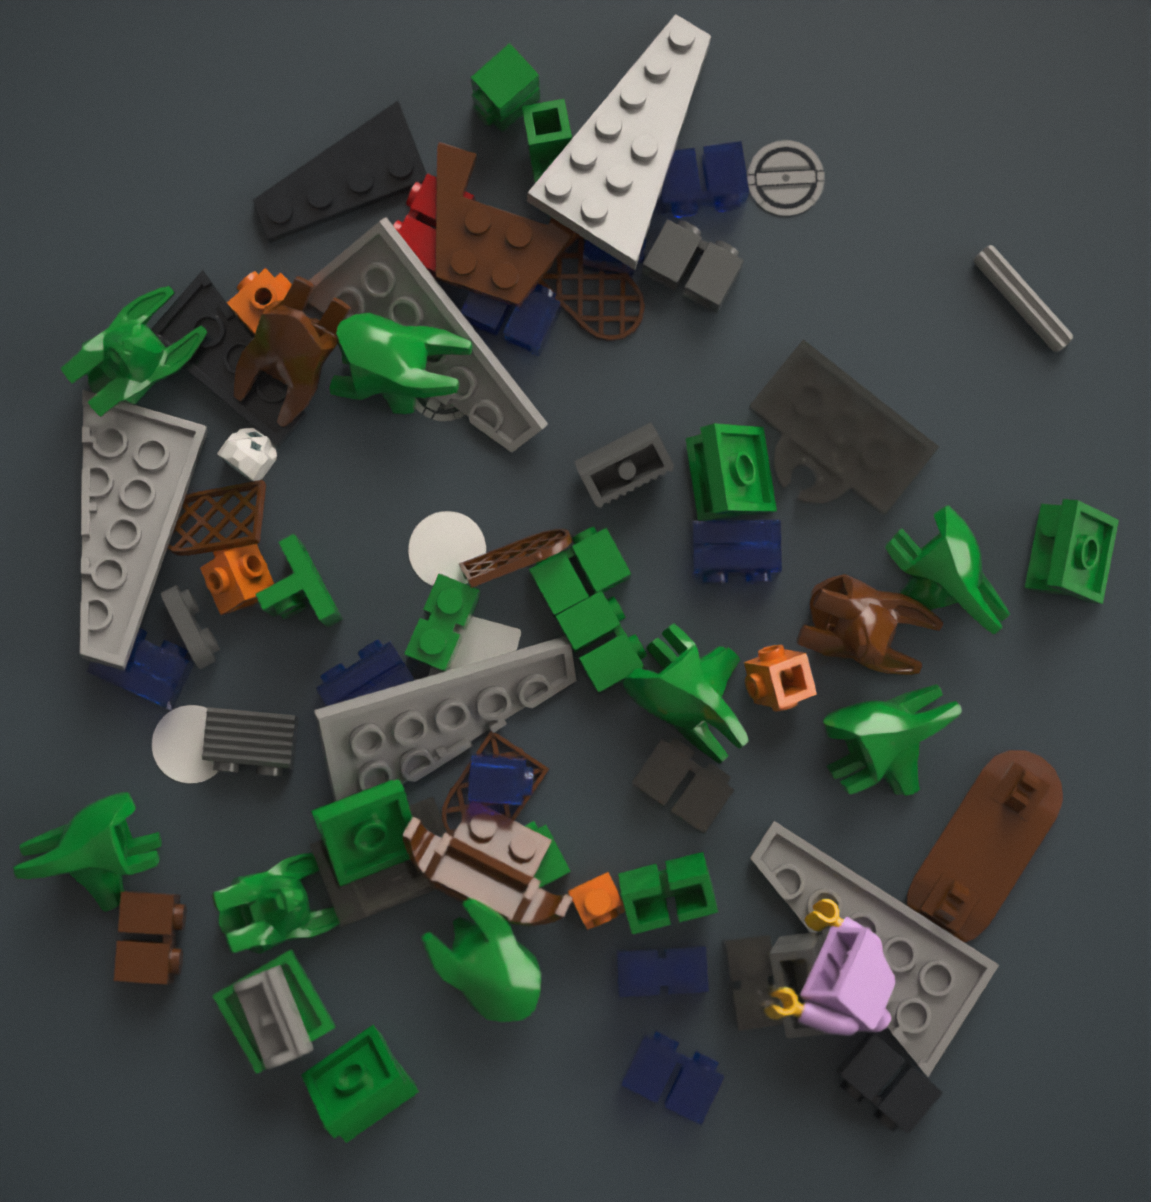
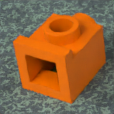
(597, 901)

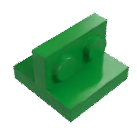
(730, 472)
(1072, 551)
(289, 594)
(365, 830)
(310, 1007)
(358, 1085)

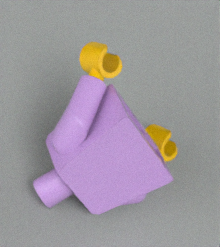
(847, 981)

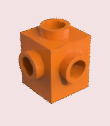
(252, 294)
(236, 577)
(779, 678)

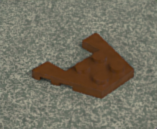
(484, 245)

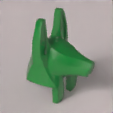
(129, 355)
(393, 361)
(949, 571)
(689, 691)
(886, 739)
(93, 850)
(271, 907)
(487, 965)

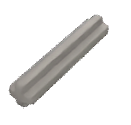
(1023, 298)

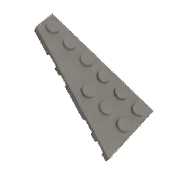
(389, 280)
(130, 502)
(433, 719)

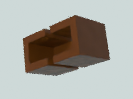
(149, 960)

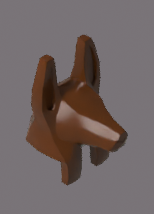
(290, 348)
(862, 622)

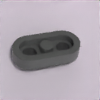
(198, 641)

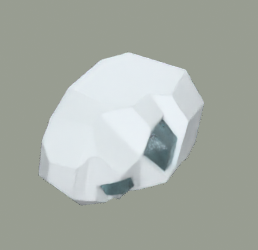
(249, 453)

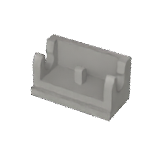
(273, 1017)

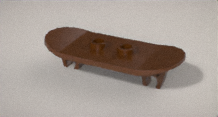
(987, 843)

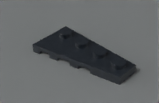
(350, 175)
(218, 356)

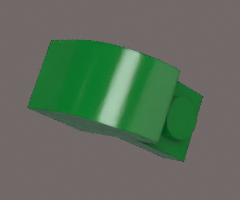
(546, 133)

